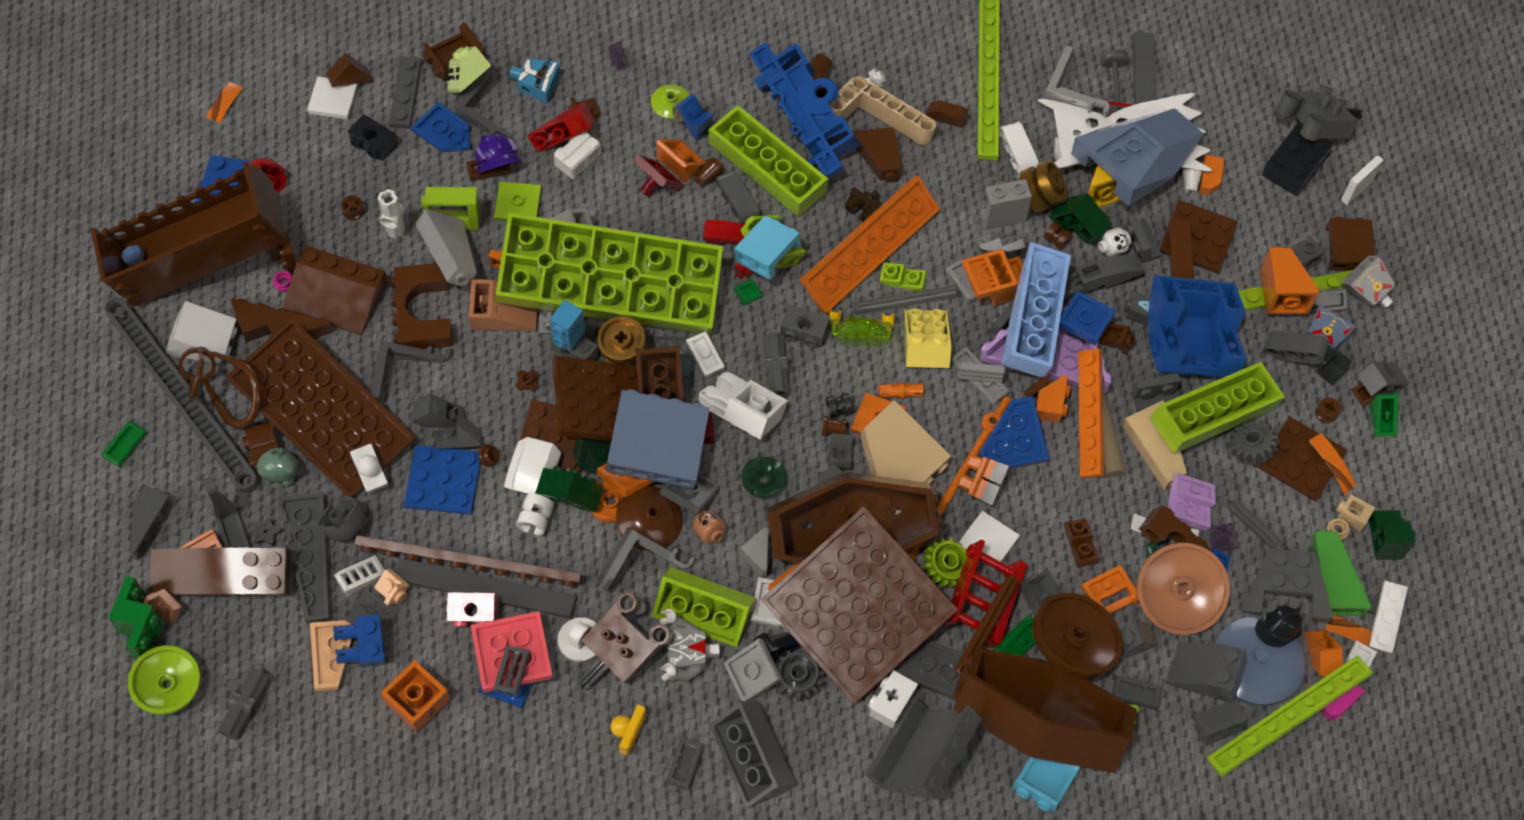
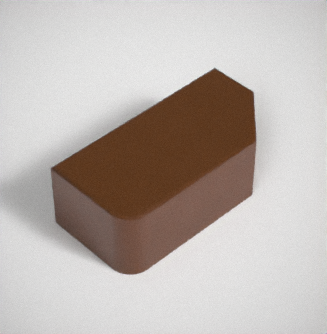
(947, 113)

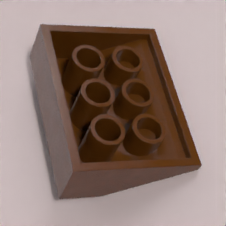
(335, 289)

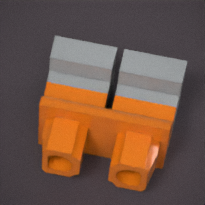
(987, 469)

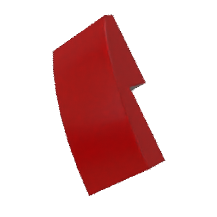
(722, 231)

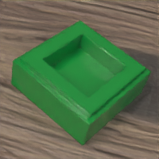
(748, 292)

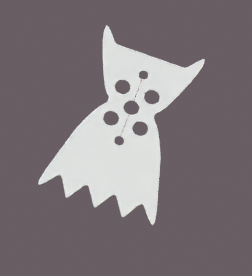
(1072, 118)

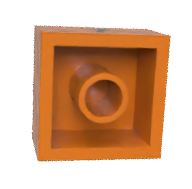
(415, 696)

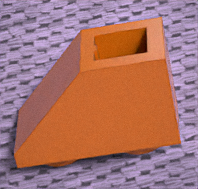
(1051, 399)

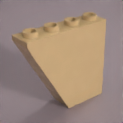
(901, 448)

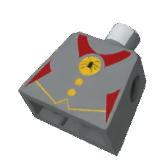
(1370, 282)

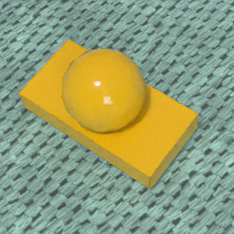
(628, 728)

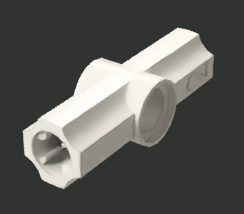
(391, 213)

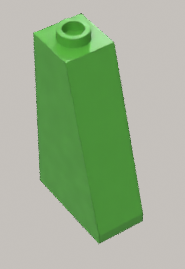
(1339, 575)

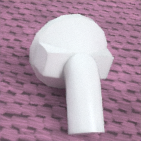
(876, 77)

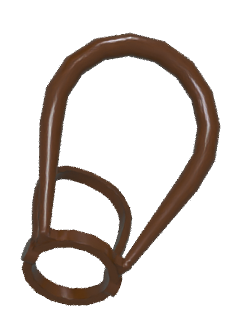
(196, 379)

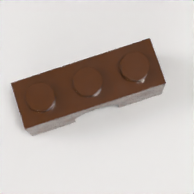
(1164, 523)

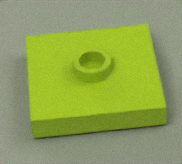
(517, 199)

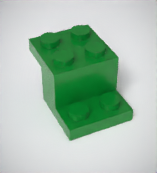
(135, 618)

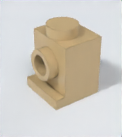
(1355, 512)

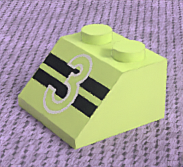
(465, 68)

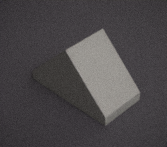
(756, 552)

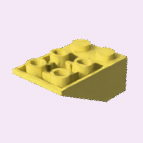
(927, 338)

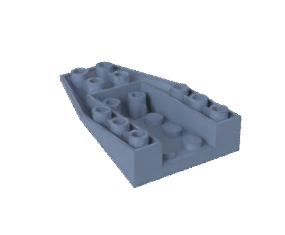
(1139, 151)

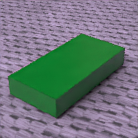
(124, 444)

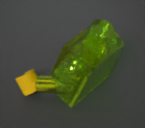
(860, 330)

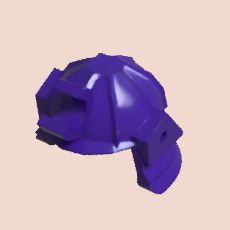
(495, 152)

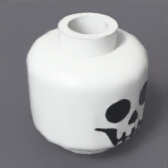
(1115, 242)

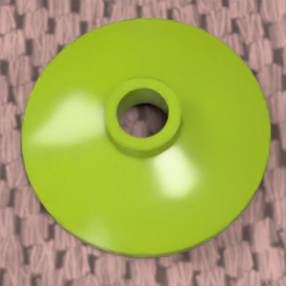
(662, 104)

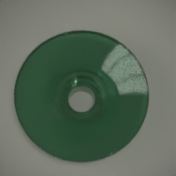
(767, 468)

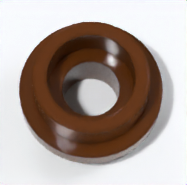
(488, 455)

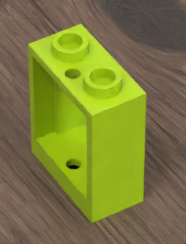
(454, 197)

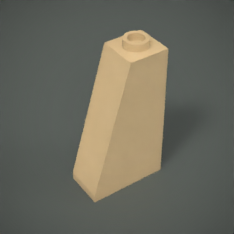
(1153, 447)

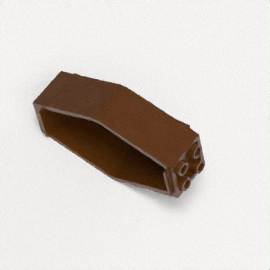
(845, 494)
(1045, 710)

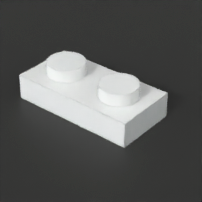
(705, 355)

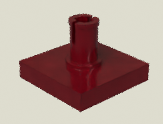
(657, 176)

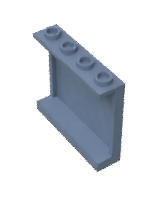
(657, 439)

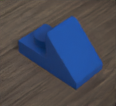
(694, 116)

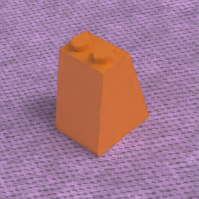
(1286, 283)

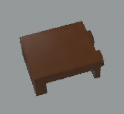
(441, 53)
(1349, 242)

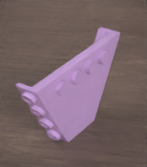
(1065, 356)

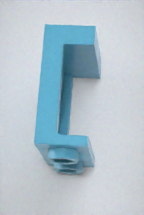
(766, 246)
(1045, 782)

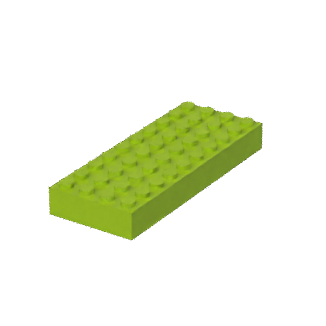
(609, 273)

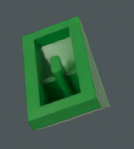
(1385, 414)

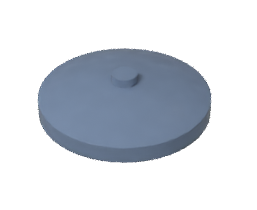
(1270, 672)

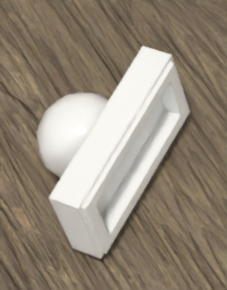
(369, 468)

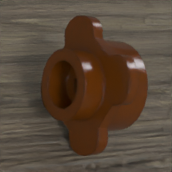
(529, 385)

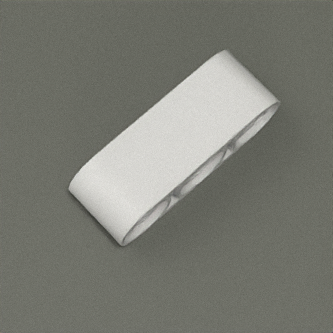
(1018, 146)

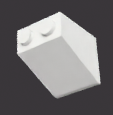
(200, 327)

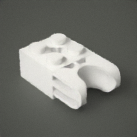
(744, 404)

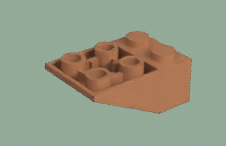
(489, 315)

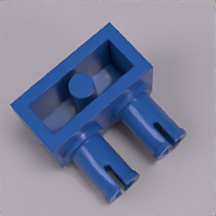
(370, 641)

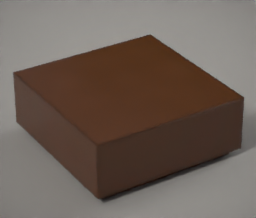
(1040, 384)

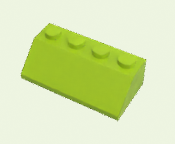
(707, 605)

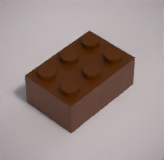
(660, 371)

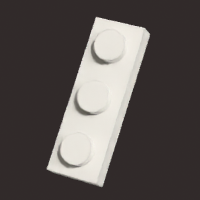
(1387, 617)

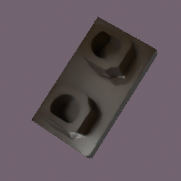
(865, 201)

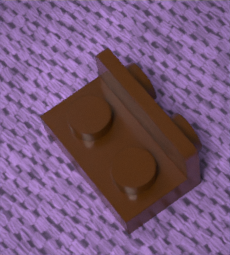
(285, 253)

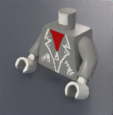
(687, 650)

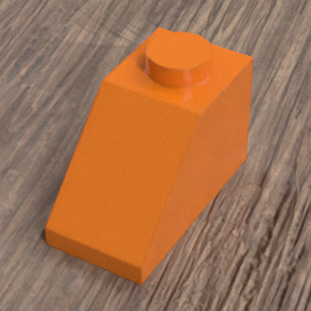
(1324, 652)

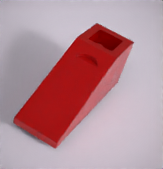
(562, 127)

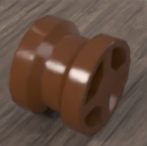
(352, 202)
(1329, 415)

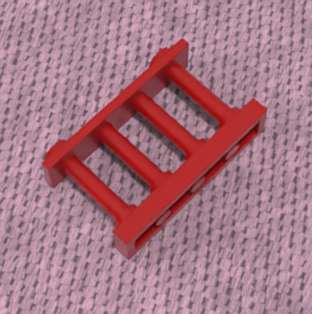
(961, 594)

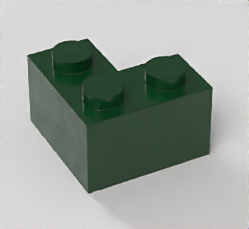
(1082, 215)
(570, 488)
(1390, 535)

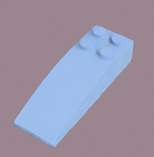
(1037, 311)

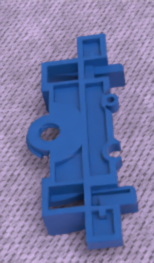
(809, 114)

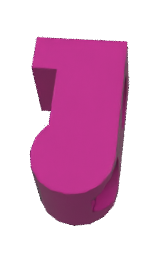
(1342, 704)

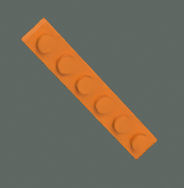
(1091, 413)

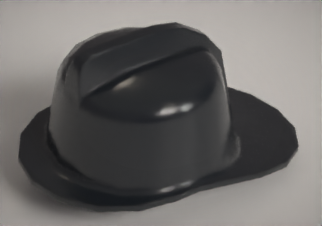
(1279, 626)

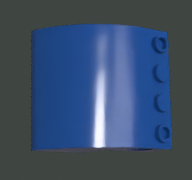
(1195, 326)

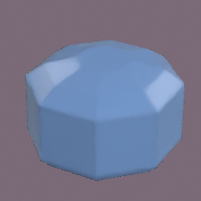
(133, 255)

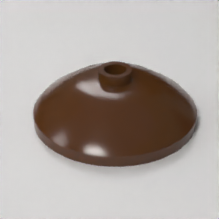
(634, 513)

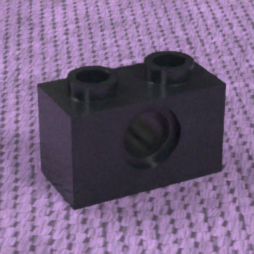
(383, 139)

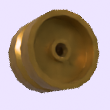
(1045, 185)
(619, 339)

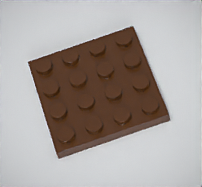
(589, 395)

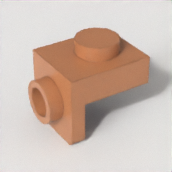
(165, 605)

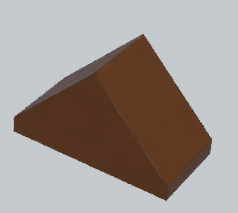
(348, 72)

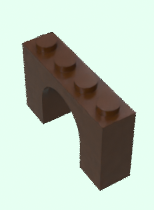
(409, 283)

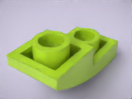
(898, 276)

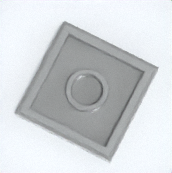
(752, 670)

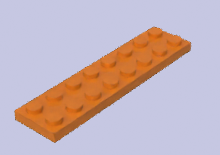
(869, 244)

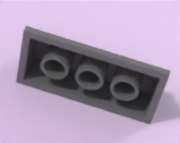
(752, 753)

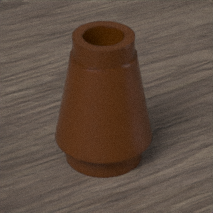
(710, 170)

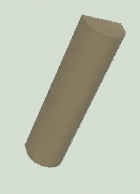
(1112, 455)

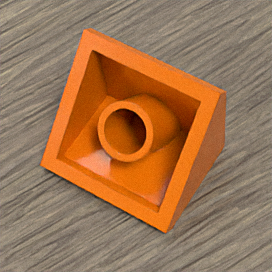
(679, 158)

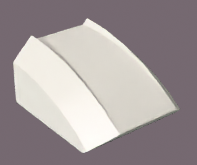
(528, 462)

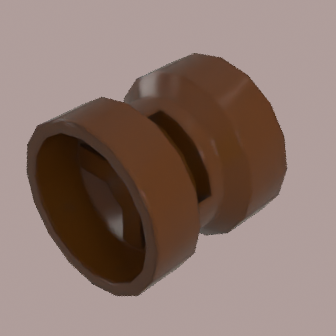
(1058, 235)

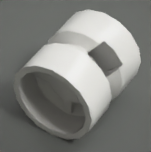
(535, 512)

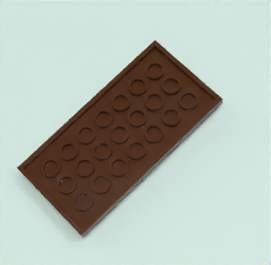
(320, 406)

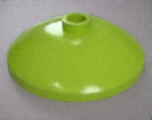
(156, 668)

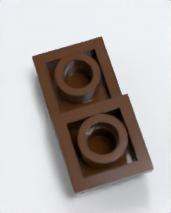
(1081, 542)

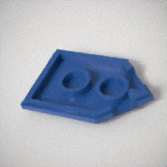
(443, 129)

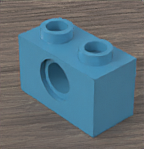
(567, 325)

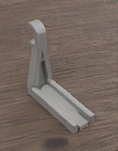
(1058, 93)

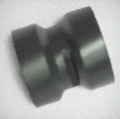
(839, 405)

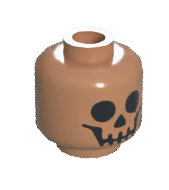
(709, 527)

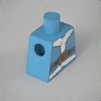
(536, 78)

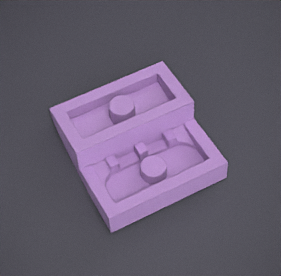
(1192, 501)

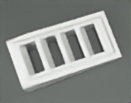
(356, 568)

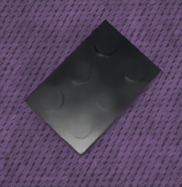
(1296, 161)

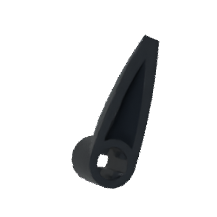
(779, 644)

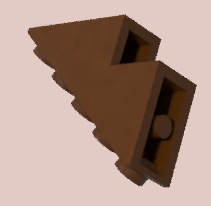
(261, 320)

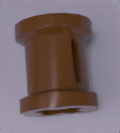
(833, 426)

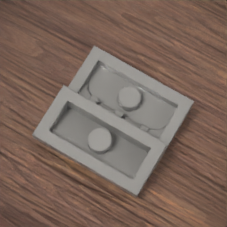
(993, 242)

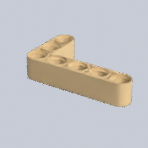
(885, 107)

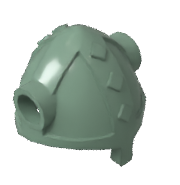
(277, 466)

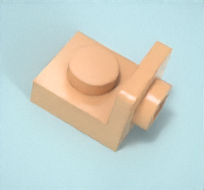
(392, 587)

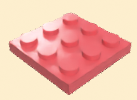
(517, 631)

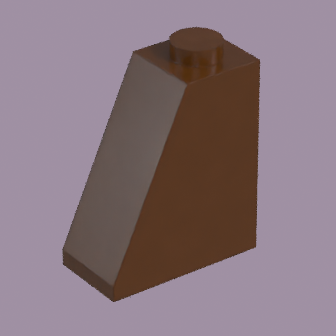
(880, 152)

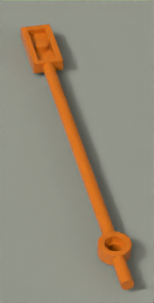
(953, 487)

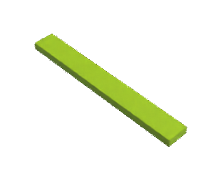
(1289, 716)

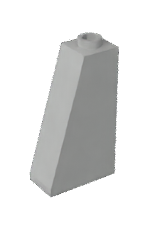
(448, 245)

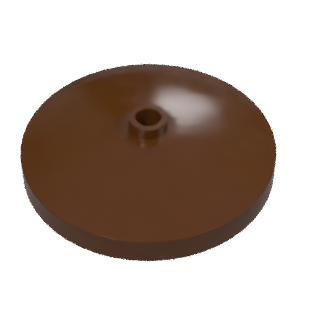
(1077, 635)

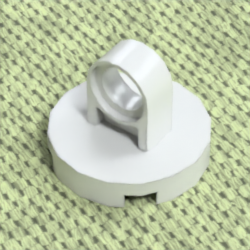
(570, 640)

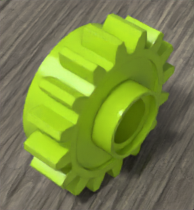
(936, 564)

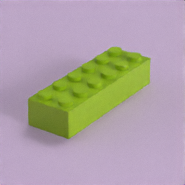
(768, 160)
(1216, 407)

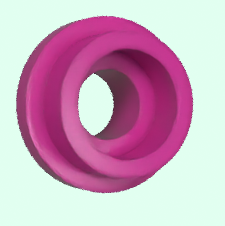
(282, 275)

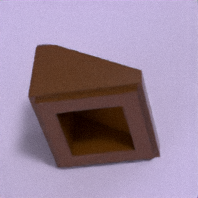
(1362, 395)

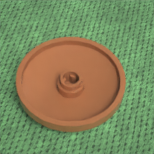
(1183, 588)

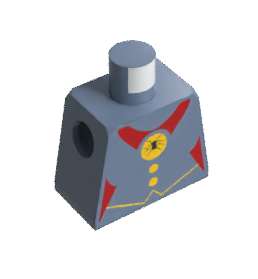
(1331, 327)

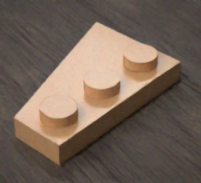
(326, 671)

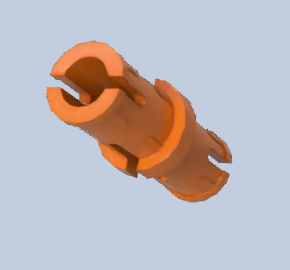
(901, 390)

